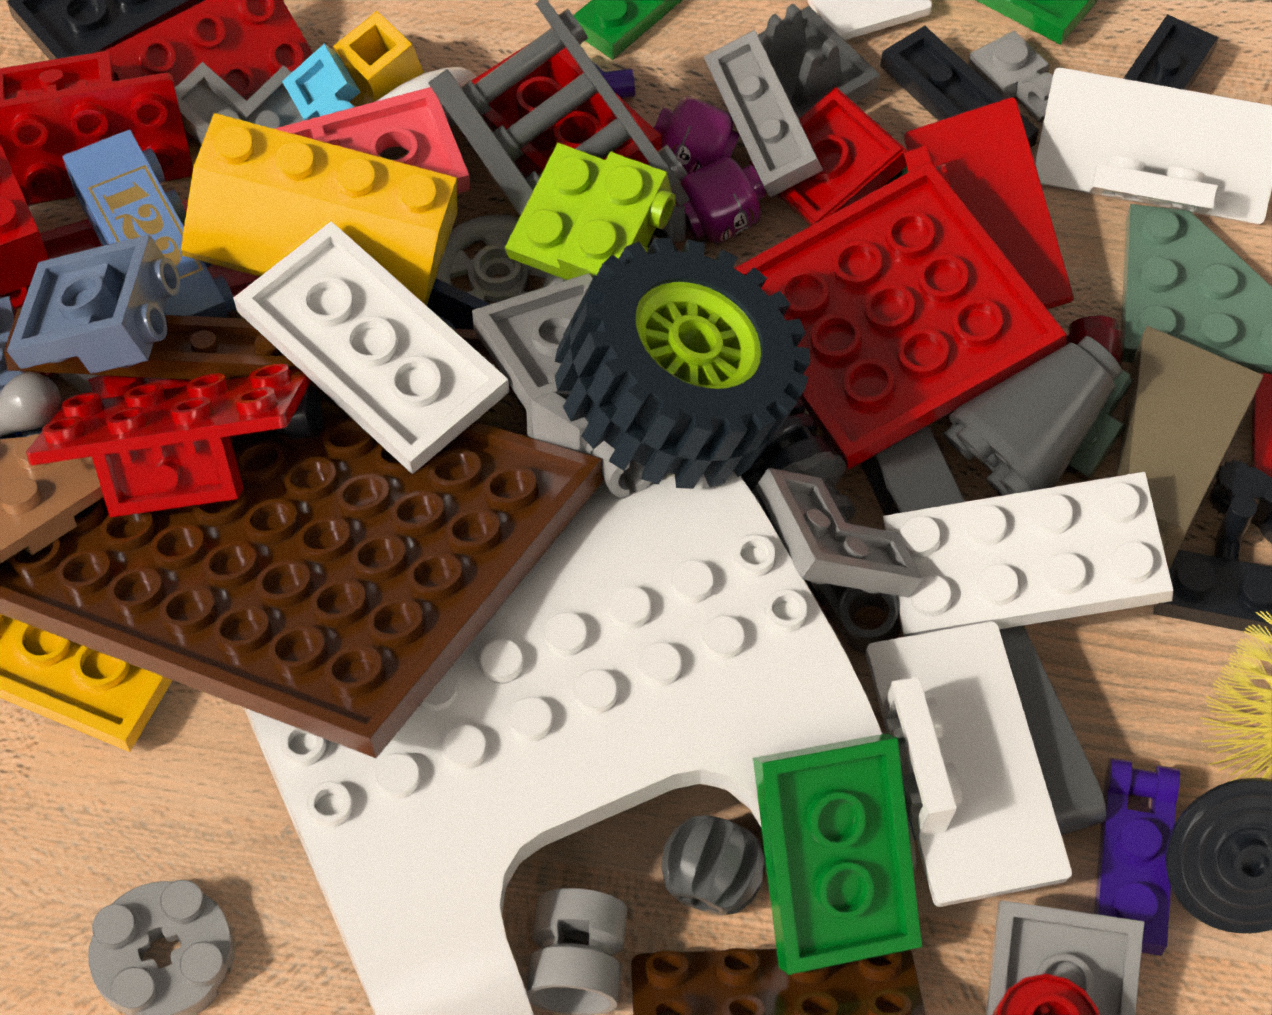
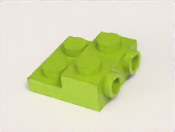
(588, 212)

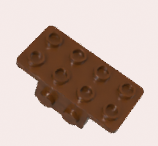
(753, 984)

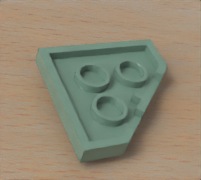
(1192, 289)

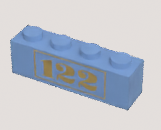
(125, 201)

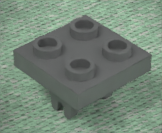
(814, 60)

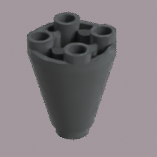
(1036, 417)

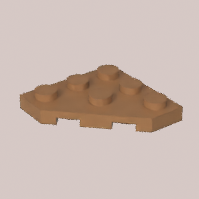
(40, 498)

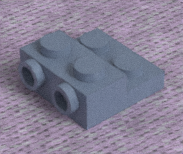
(96, 307)

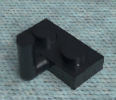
(1221, 587)

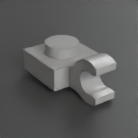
(1015, 71)

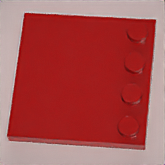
(903, 312)

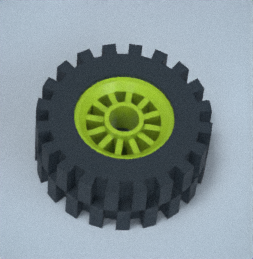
(681, 363)

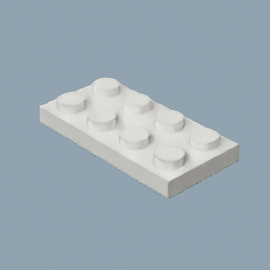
(372, 346)
(1034, 556)

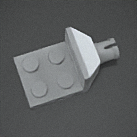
(523, 343)

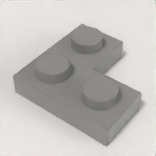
(206, 93)
(829, 548)

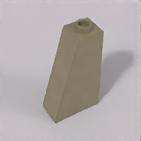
(1181, 426)

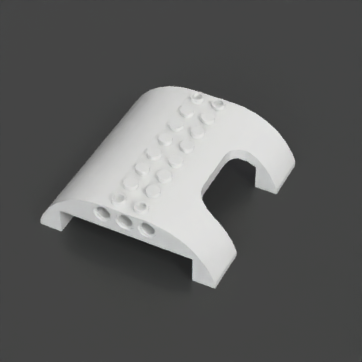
(625, 665)

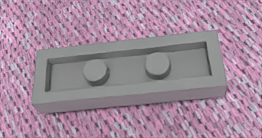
(763, 114)

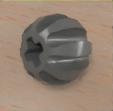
(713, 865)

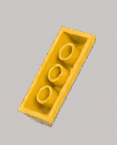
(271, 190)

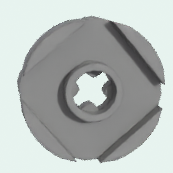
(152, 912)

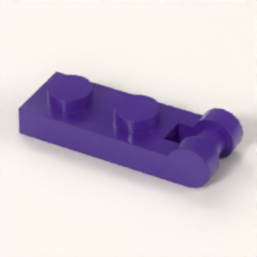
(1133, 849)

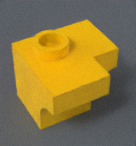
(377, 58)

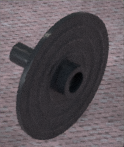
(1223, 856)

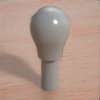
(27, 403)

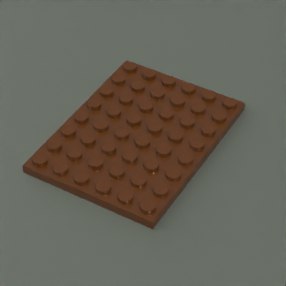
(326, 583)

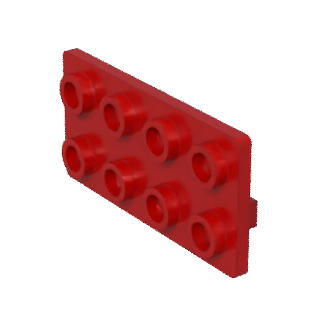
(234, 38)
(75, 103)
(995, 176)
(173, 443)

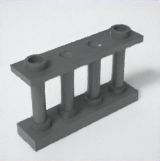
(503, 146)

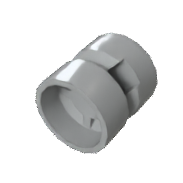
(576, 961)

